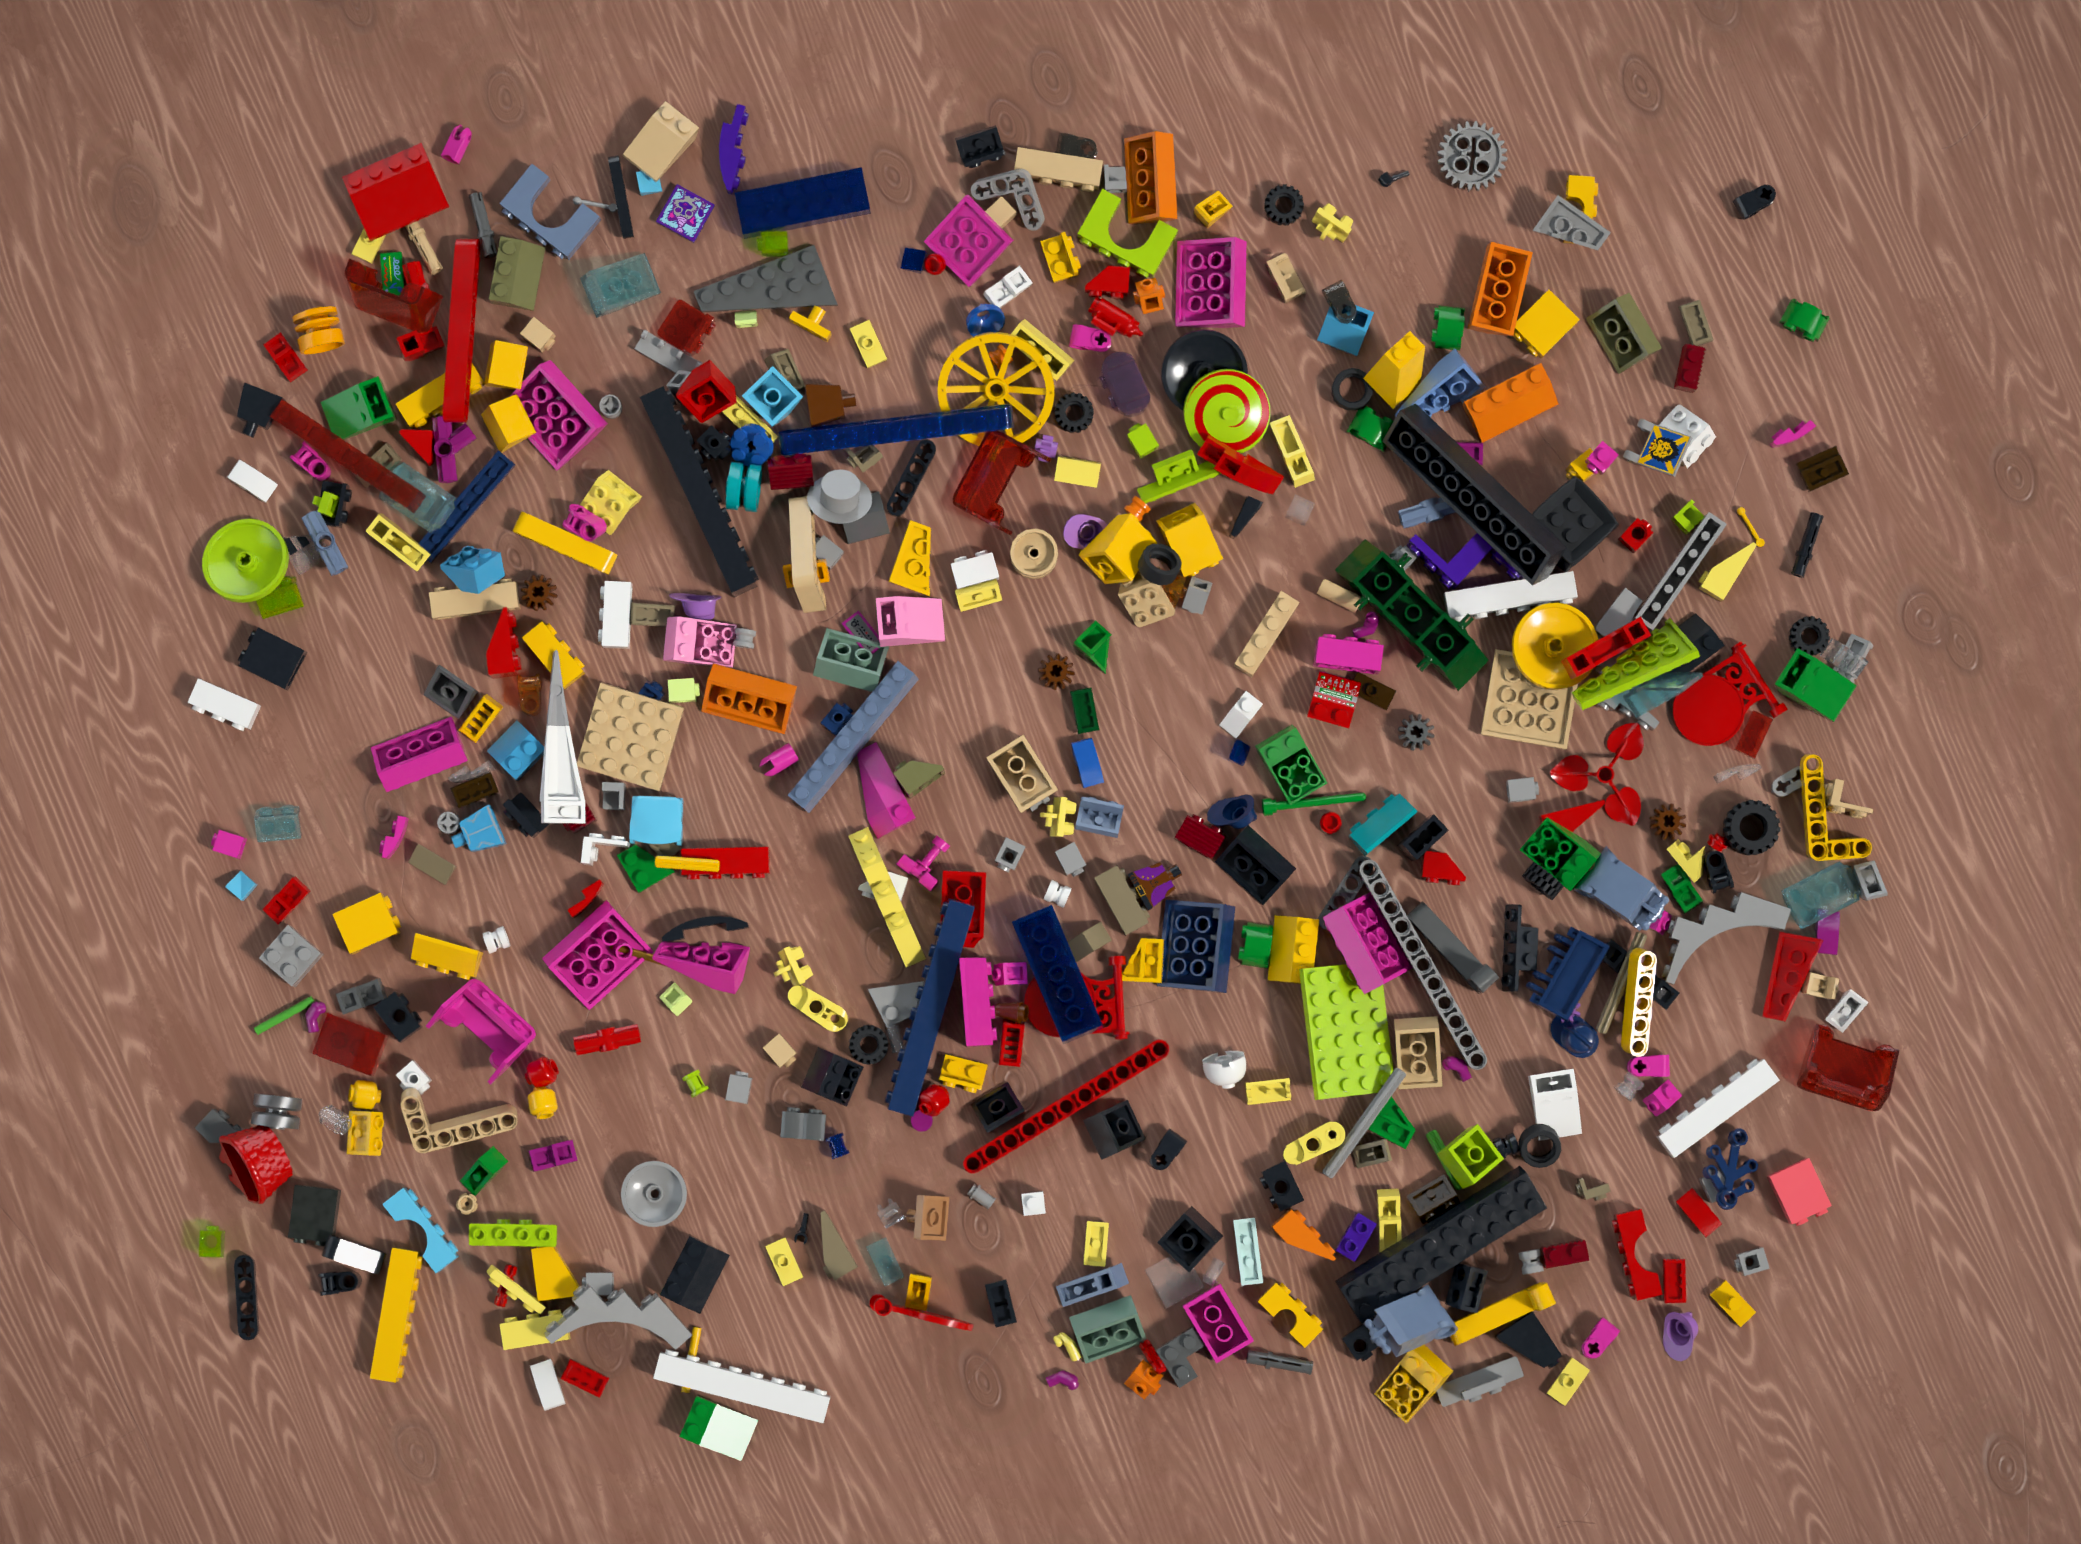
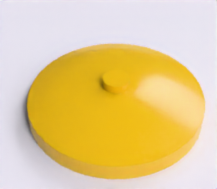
(1546, 638)

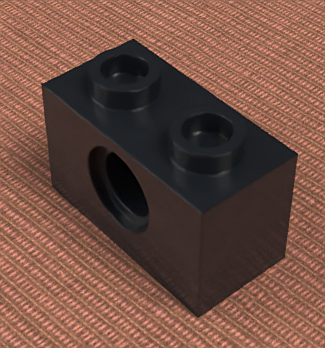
(387, 1010)
(1277, 1173)

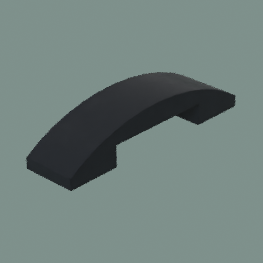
(678, 932)
(1663, 992)

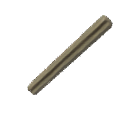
(1619, 987)

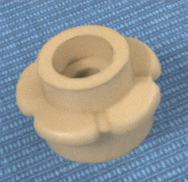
(460, 1204)

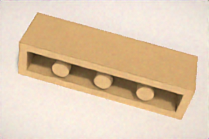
(1060, 169)
(457, 603)
(1266, 634)

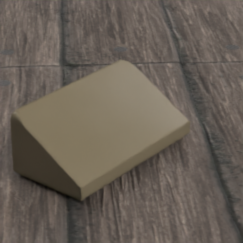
(785, 365)
(432, 864)

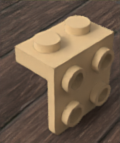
(1145, 601)
(1832, 798)

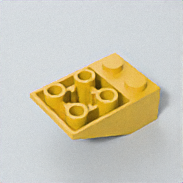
(1413, 1382)

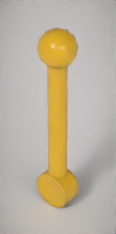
(1759, 541)

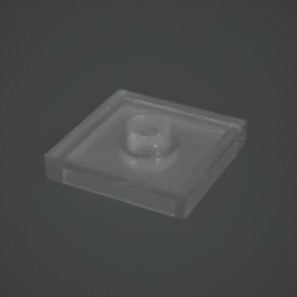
(1173, 1281)

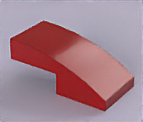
(285, 357)
(590, 894)
(286, 900)
(1699, 1212)

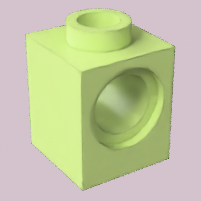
(683, 690)

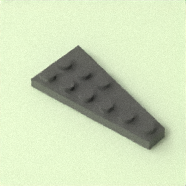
(779, 284)

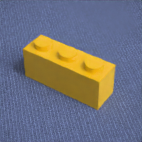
(544, 643)

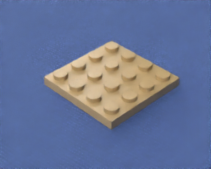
(1523, 710)
(630, 736)

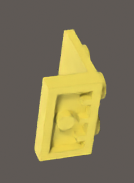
(610, 500)

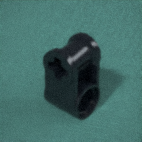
(1752, 203)
(1718, 872)
(1170, 1147)
(335, 1282)

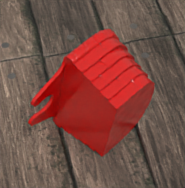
(255, 1161)

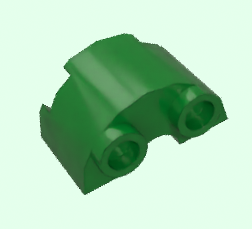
(1805, 319)
(1449, 327)
(1370, 427)
(1257, 944)

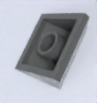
(870, 525)
(450, 692)

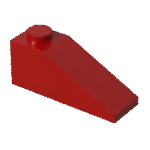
(1575, 816)

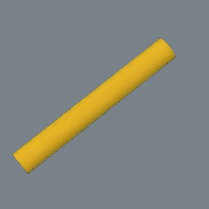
(693, 1347)

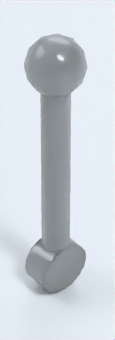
(612, 207)

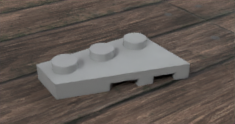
(1571, 224)
(895, 1001)

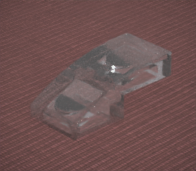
(1844, 658)
(1742, 772)
(465, 773)

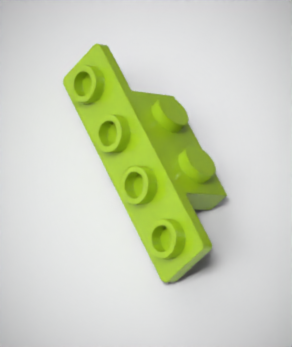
(1175, 475)
(509, 1234)

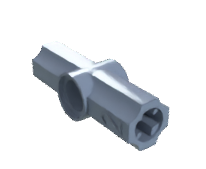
(1426, 511)
(330, 555)

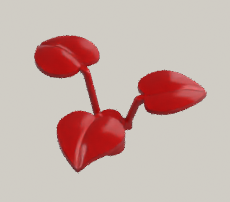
(1573, 772)

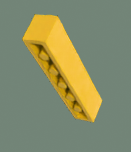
(395, 1315)

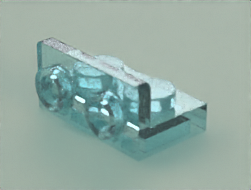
(277, 823)

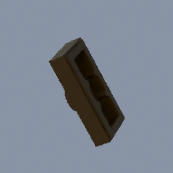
(1374, 691)
(474, 790)

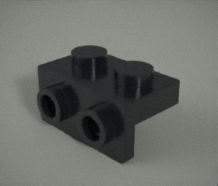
(980, 147)
(345, 495)
(526, 815)

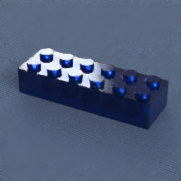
(802, 202)
(1057, 974)

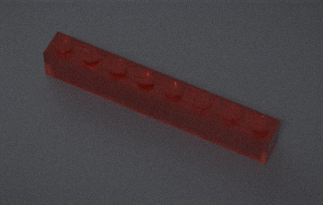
(348, 456)

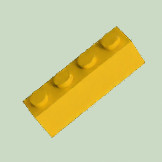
(429, 400)

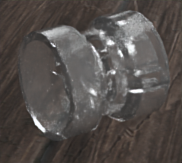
(1629, 1086)

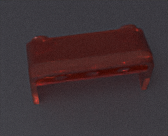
(989, 475)

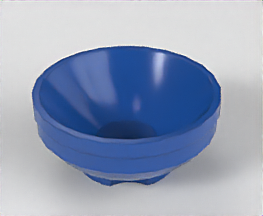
(991, 322)

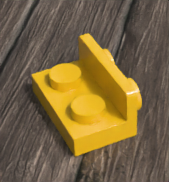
(1060, 257)
(963, 1072)
(365, 1133)

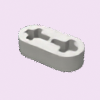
(1784, 778)

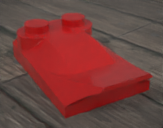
(970, 889)

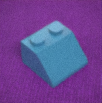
(517, 750)

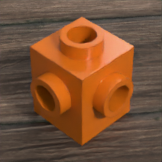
(1149, 295)
(1144, 1380)

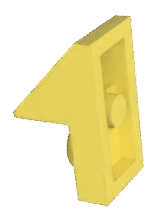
(1690, 863)

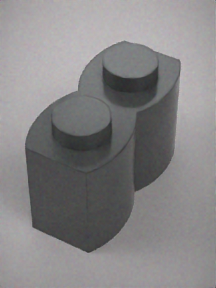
(803, 1125)

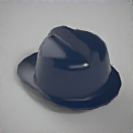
(1233, 811)
(1576, 1037)

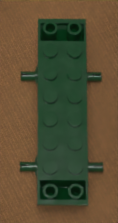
(1412, 613)

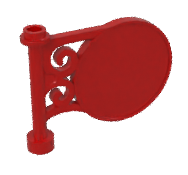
(1714, 707)
(1042, 1020)
(883, 1307)

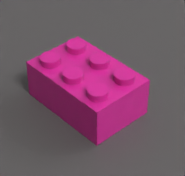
(1348, 654)
(1218, 1323)

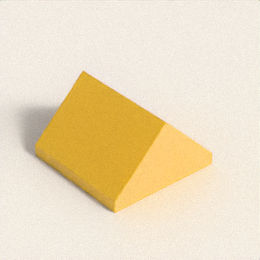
(505, 365)
(508, 422)

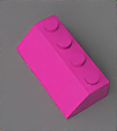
(418, 754)

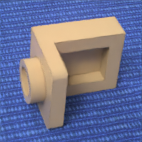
(1820, 986)

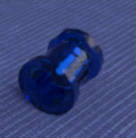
(837, 1145)

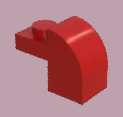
(416, 345)

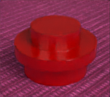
(935, 264)
(1330, 822)
(1717, 842)

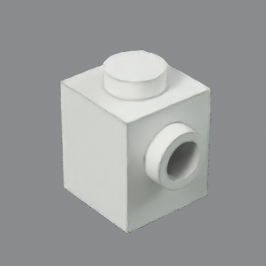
(414, 1077)

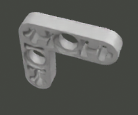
(1019, 189)

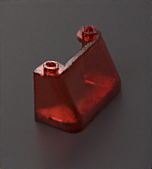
(412, 309)
(1847, 1071)

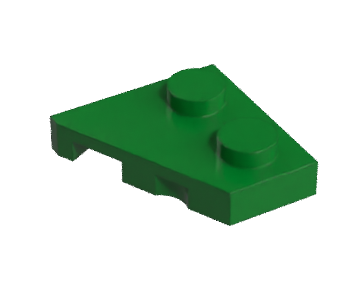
(641, 868)
(1393, 1125)

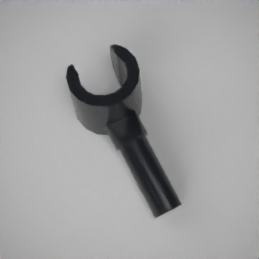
(1386, 180)
(802, 1231)

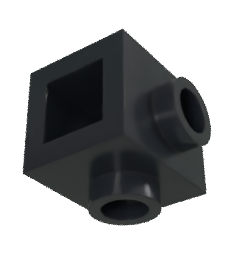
(710, 437)

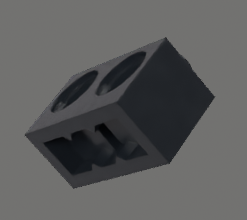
(1466, 1287)
(1000, 1303)
(1360, 1332)

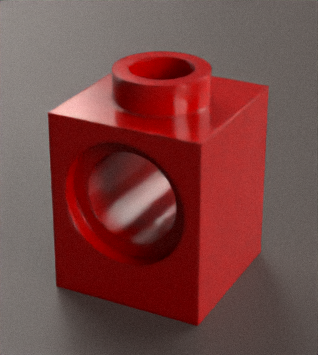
(1627, 538)

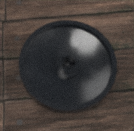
(1196, 356)

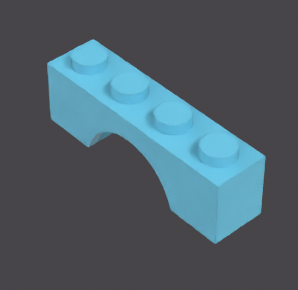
(438, 1251)

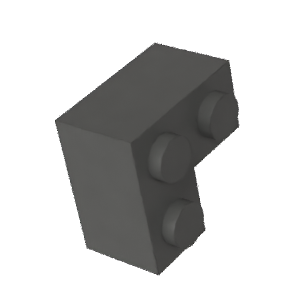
(1175, 1352)

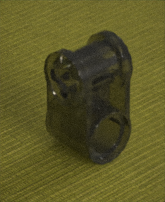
(1074, 145)
(1339, 298)

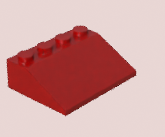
(395, 191)

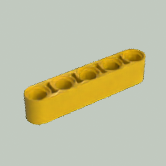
(564, 543)
(1643, 1010)

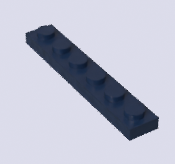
(468, 503)

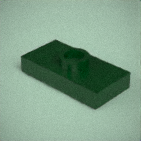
(1084, 710)

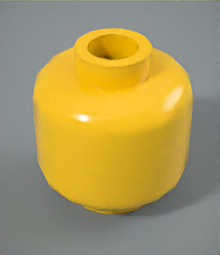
(364, 1094)
(542, 1102)

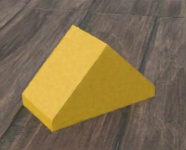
(1212, 209)
(918, 1291)

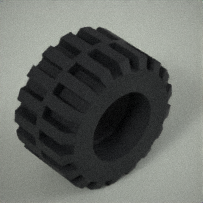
(1768, 819)

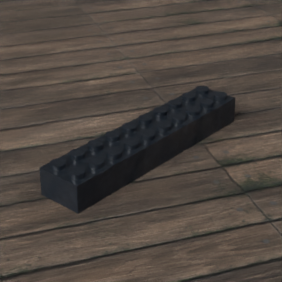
(698, 491)
(1474, 494)
(1441, 1243)

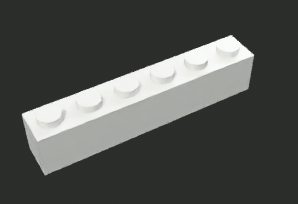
(1509, 596)
(1717, 1108)

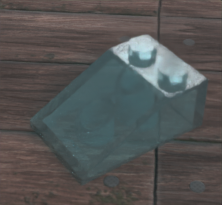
(620, 285)
(1659, 690)

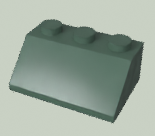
(846, 663)
(1108, 1329)

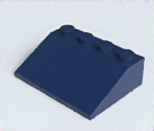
(1197, 945)

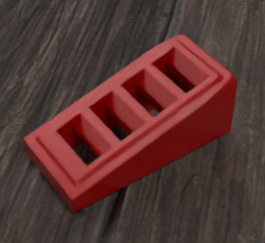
(1011, 1061)

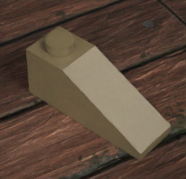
(835, 1252)

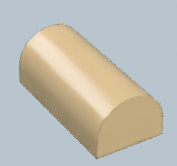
(1338, 595)

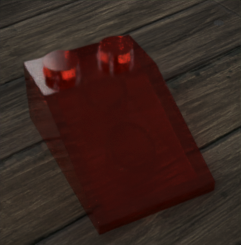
(350, 1044)

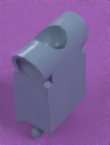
(1623, 891)
(1410, 1323)

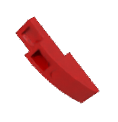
(1238, 467)

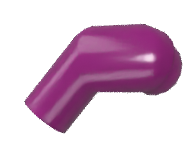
(1369, 626)
(312, 1015)
(1065, 1378)

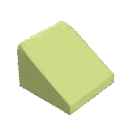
(746, 319)
(676, 999)

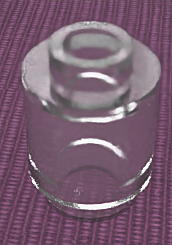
(334, 1119)

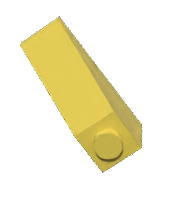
(398, 541)
(1722, 576)

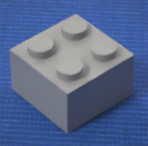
(291, 956)

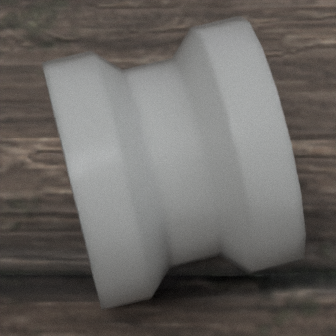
(744, 638)
(446, 820)

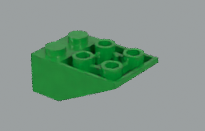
(358, 409)
(1814, 685)
(1291, 764)
(1560, 852)

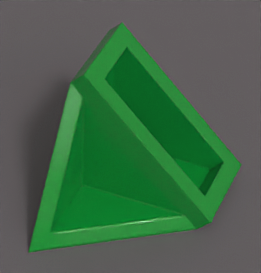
(1094, 644)

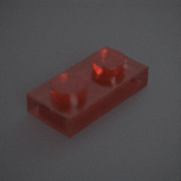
(1753, 734)

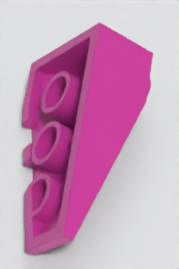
(883, 797)
(713, 966)

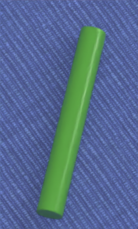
(284, 1015)

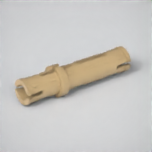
(418, 236)

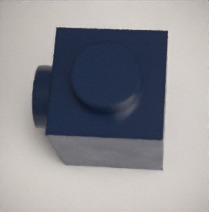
(837, 718)

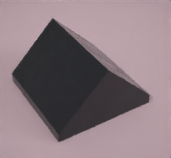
(997, 1107)

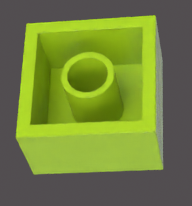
(1470, 1156)

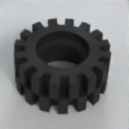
(1288, 192)
(1083, 403)
(1821, 630)
(1542, 881)
(878, 1054)

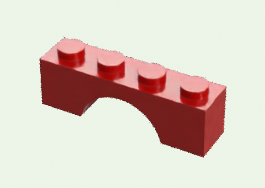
(1606, 648)
(1630, 1227)

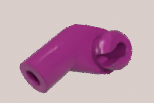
(1458, 1065)

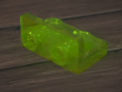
(282, 599)

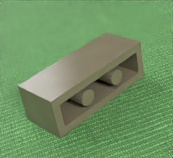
(1122, 899)

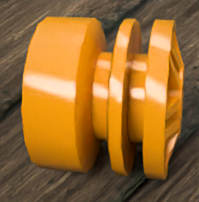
(317, 325)

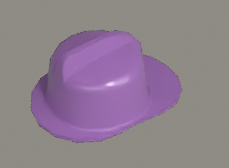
(1082, 530)
(697, 606)
(1679, 1335)

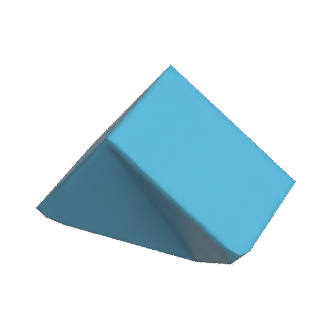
(647, 185)
(241, 886)

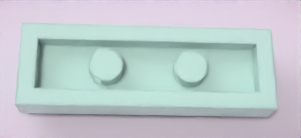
(1248, 1251)

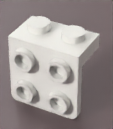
(1689, 424)

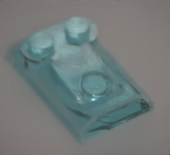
(434, 508)
(1822, 894)

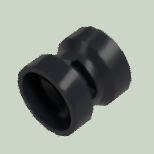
(1509, 1142)

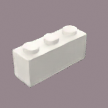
(615, 614)
(223, 705)

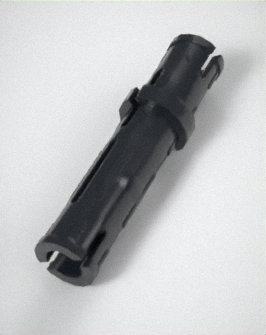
(1805, 550)

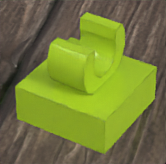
(327, 504)

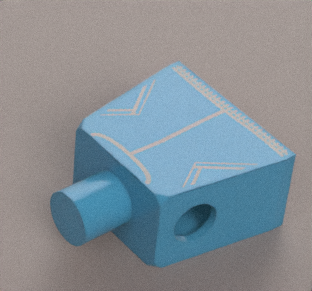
(480, 831)

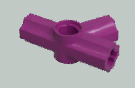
(456, 440)

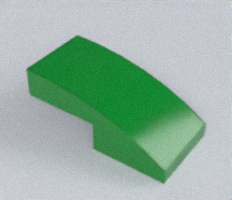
(1681, 888)

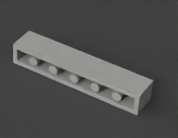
(1680, 570)

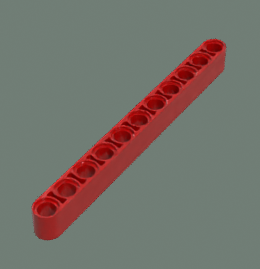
(1077, 1104)

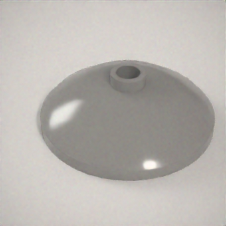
(637, 1193)

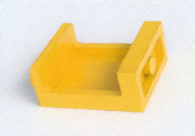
(1544, 324)
(367, 922)

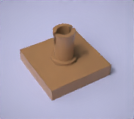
(930, 1217)

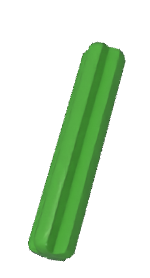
(1437, 1145)

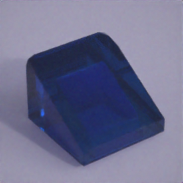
(913, 260)
(1239, 753)

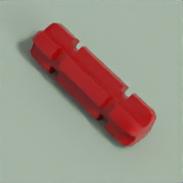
(501, 1299)
(1152, 1356)

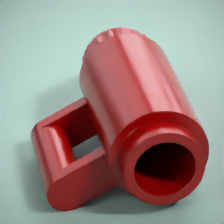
(1113, 319)

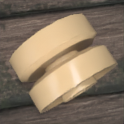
(1037, 566)

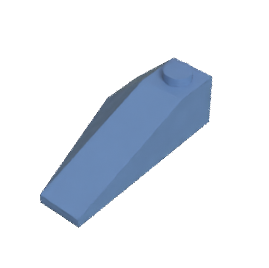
(1445, 385)

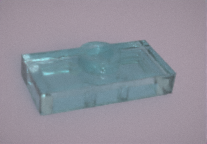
(885, 1261)

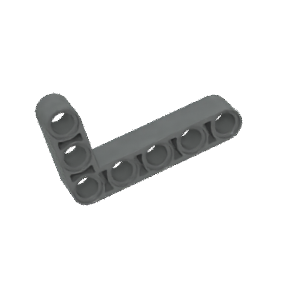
(1478, 976)

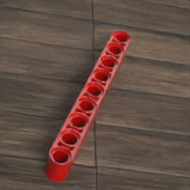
(461, 331)

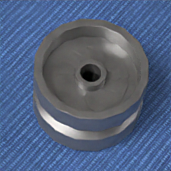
(276, 1111)

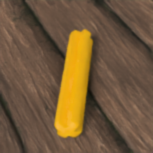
(687, 863)

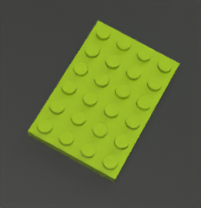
(1345, 1033)

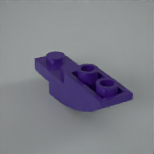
(731, 157)

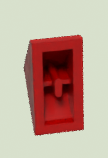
(422, 442)

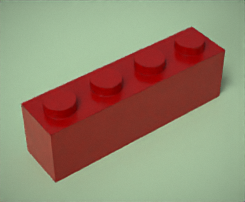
(733, 862)

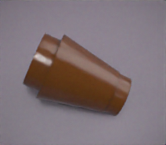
(1015, 1012)

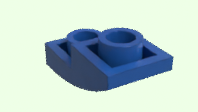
(1087, 762)

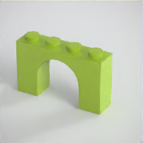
(1143, 259)

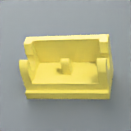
(1077, 471)
(1268, 1091)

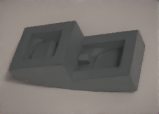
(361, 996)

